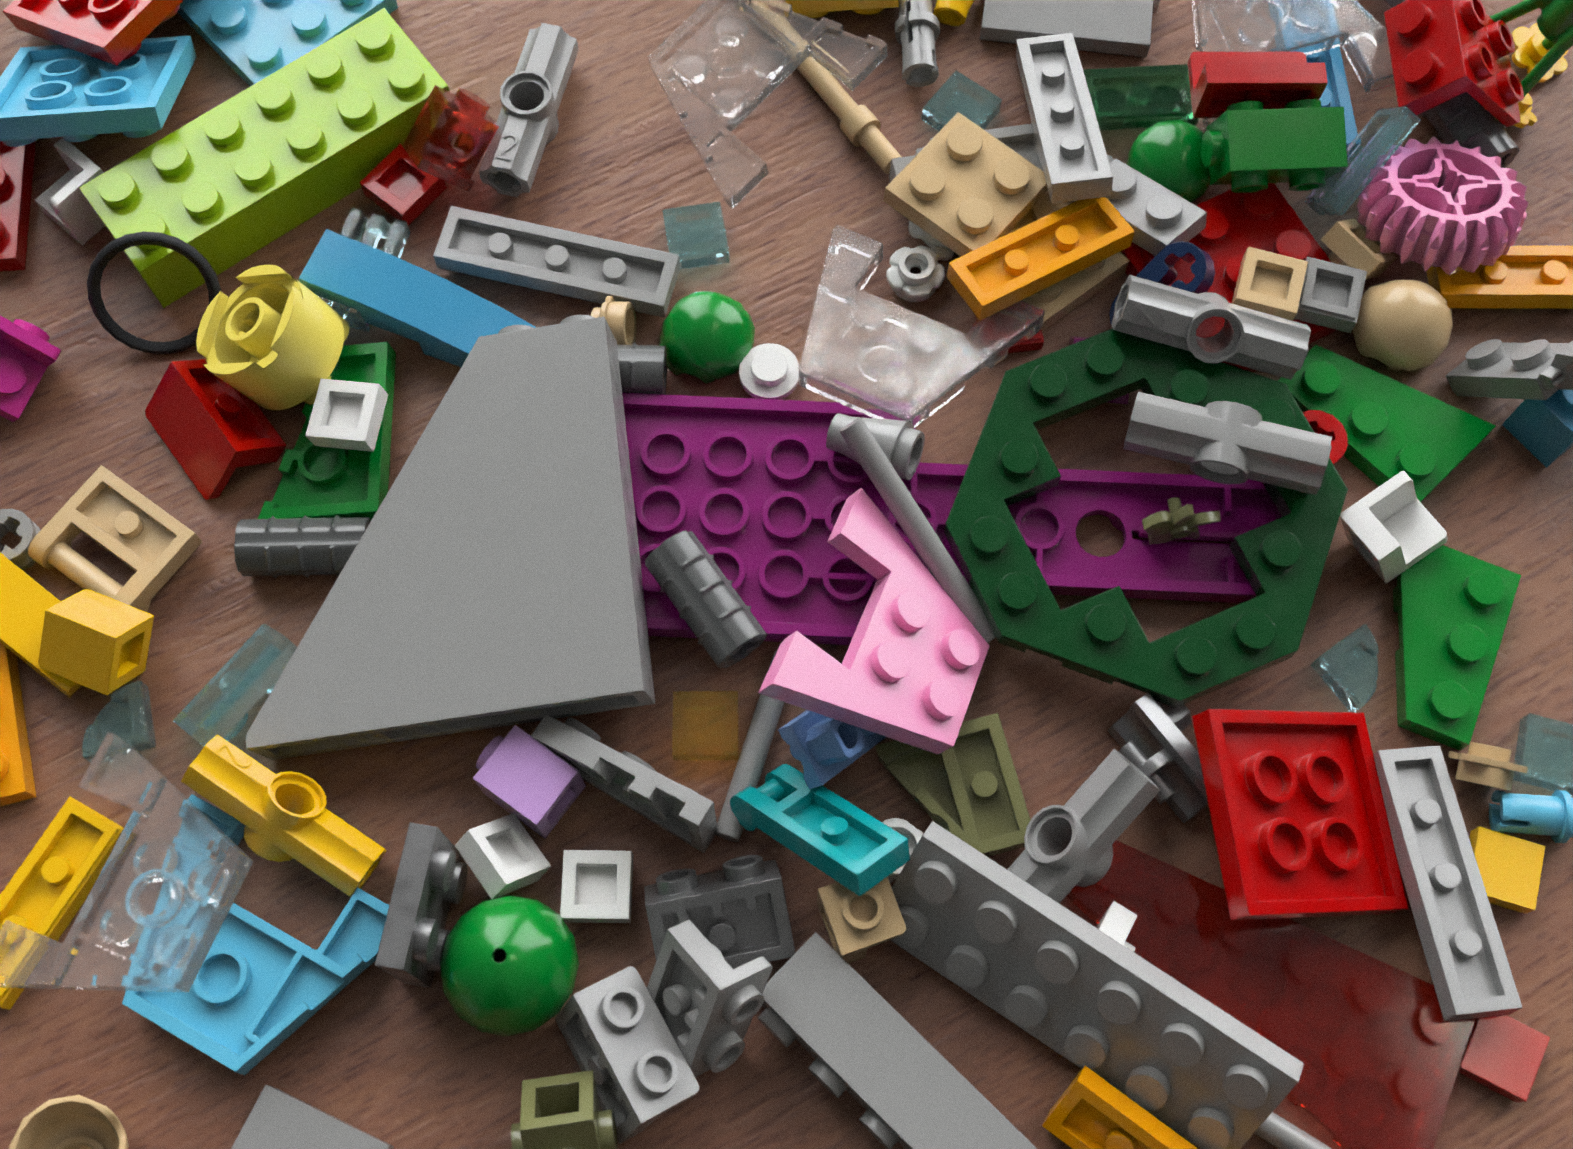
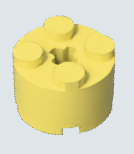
(271, 338)

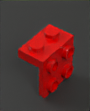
(1452, 50)

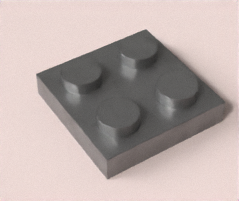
(419, 906)

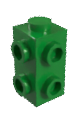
(1266, 146)

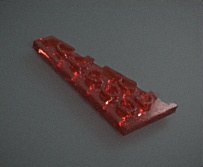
(1365, 1030)

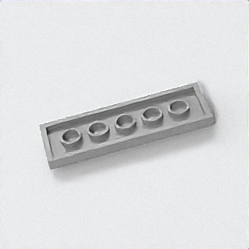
(1088, 995)

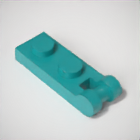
(822, 829)

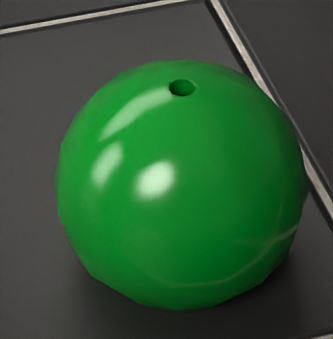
(524, 987)

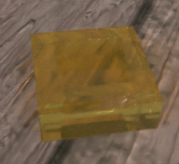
(705, 725)

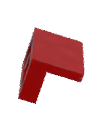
(1266, 77)
(210, 426)

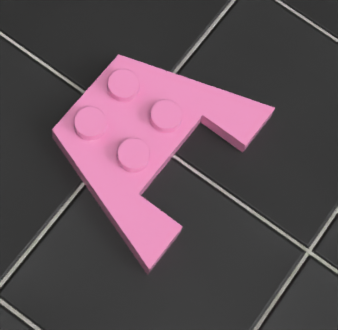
(910, 654)

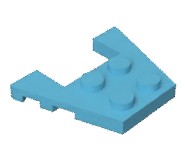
(260, 979)

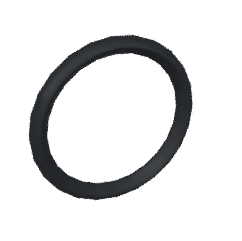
(136, 239)

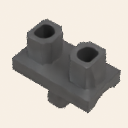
(1155, 744)

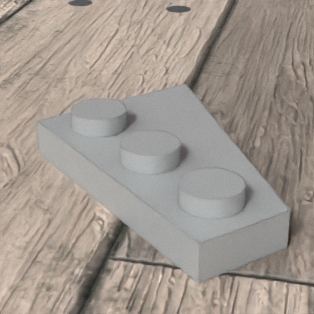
(631, 781)

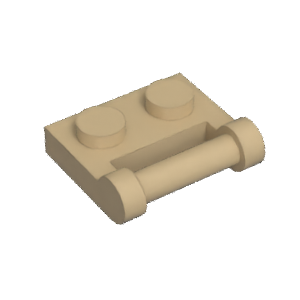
(123, 525)

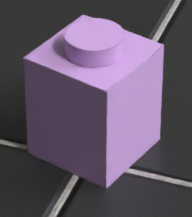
(528, 780)

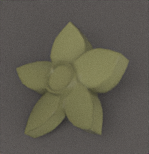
(1177, 523)

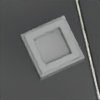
(1331, 295)

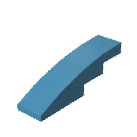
(403, 297)

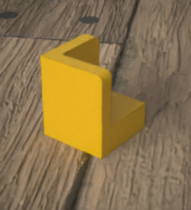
(95, 641)

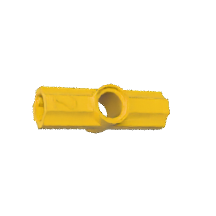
(283, 815)

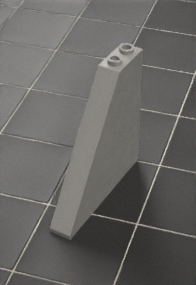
(492, 568)

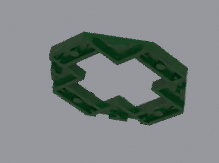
(1102, 632)

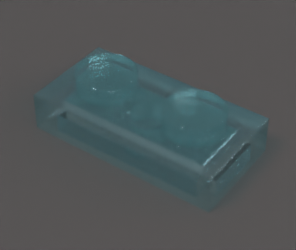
(237, 686)

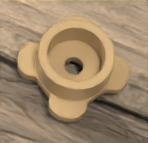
(1486, 766)

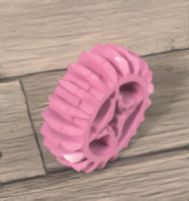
(1443, 206)

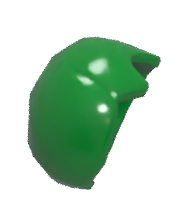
(1172, 157)
(707, 336)

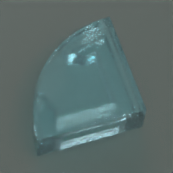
(1351, 668)
(125, 716)

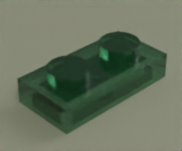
(1140, 96)

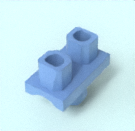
(825, 745)

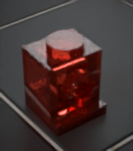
(439, 123)

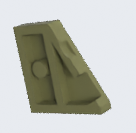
(966, 788)

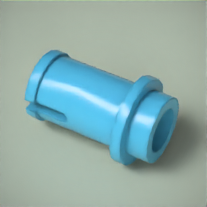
(1533, 814)

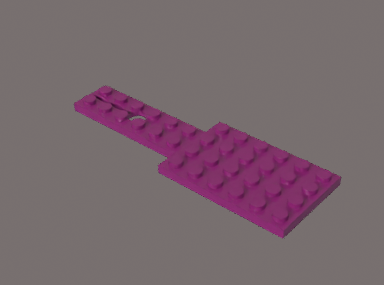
(769, 491)

